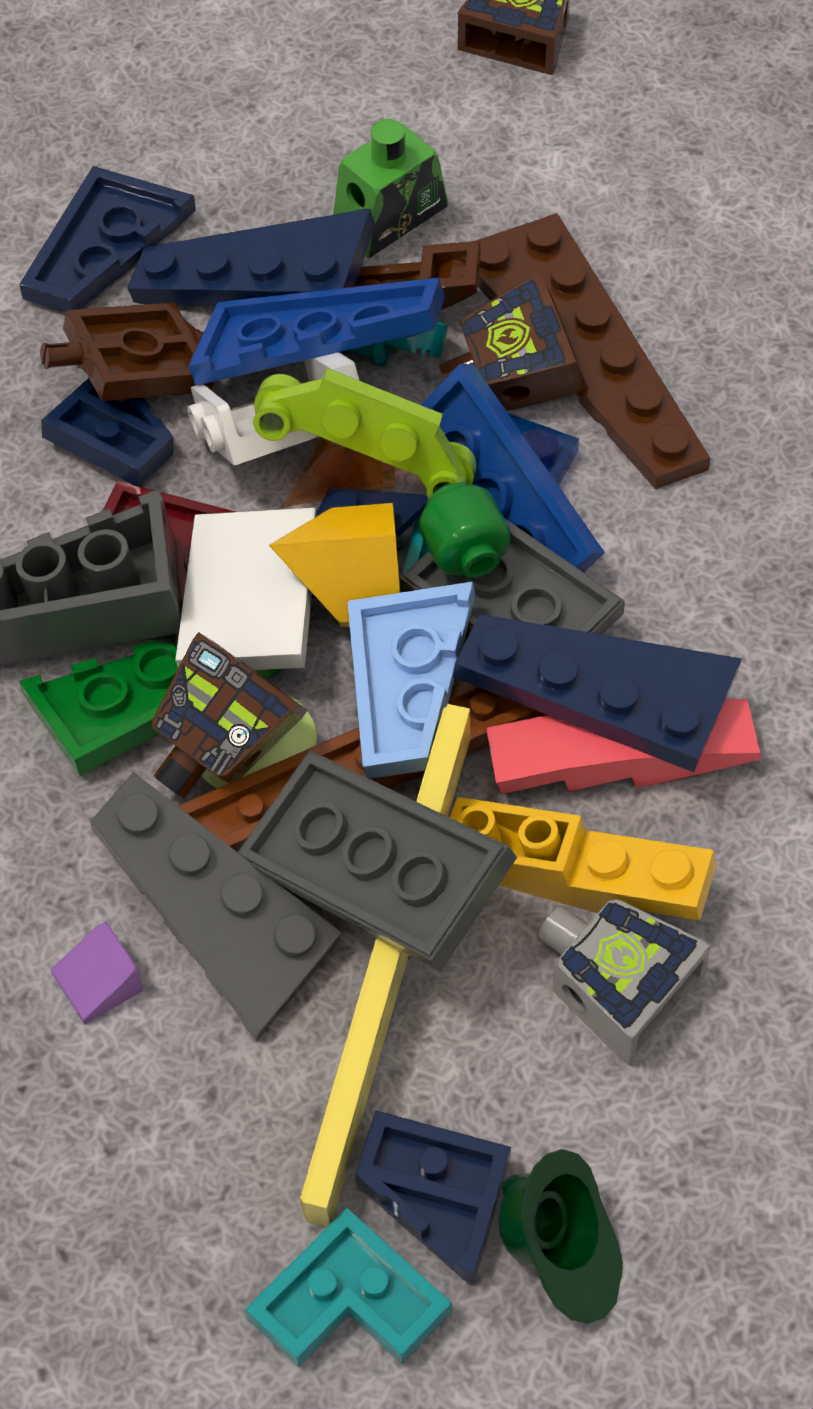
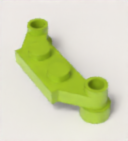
(365, 422)

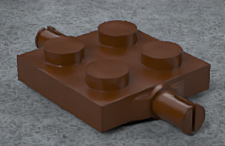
(128, 350)

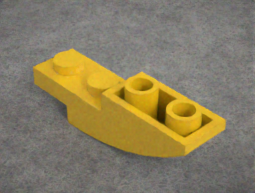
(588, 867)

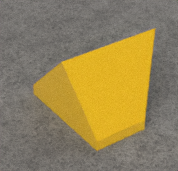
(344, 555)

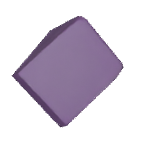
(97, 974)

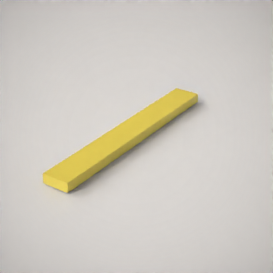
(376, 1002)

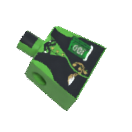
(394, 178)

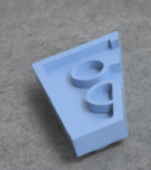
(405, 671)

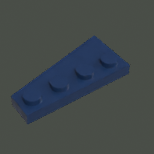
(255, 262)
(613, 686)

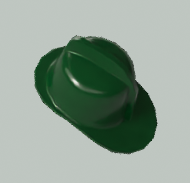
(562, 1231)

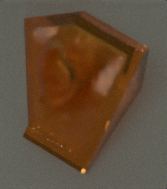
(338, 467)

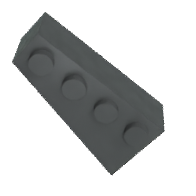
(92, 585)

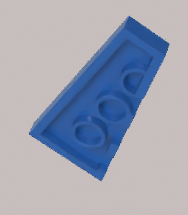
(307, 325)
(511, 467)

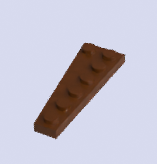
(621, 381)

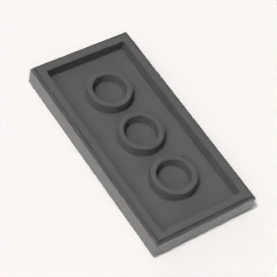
(377, 859)

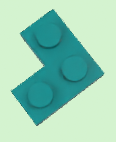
(342, 1276)

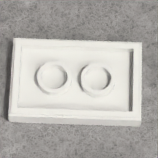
(244, 591)

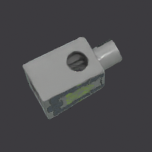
(623, 971)

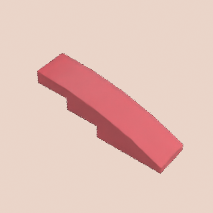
(553, 750)

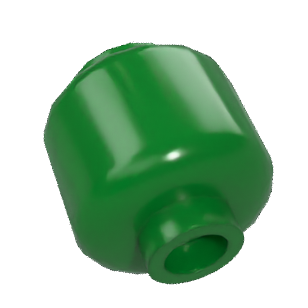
(464, 530)

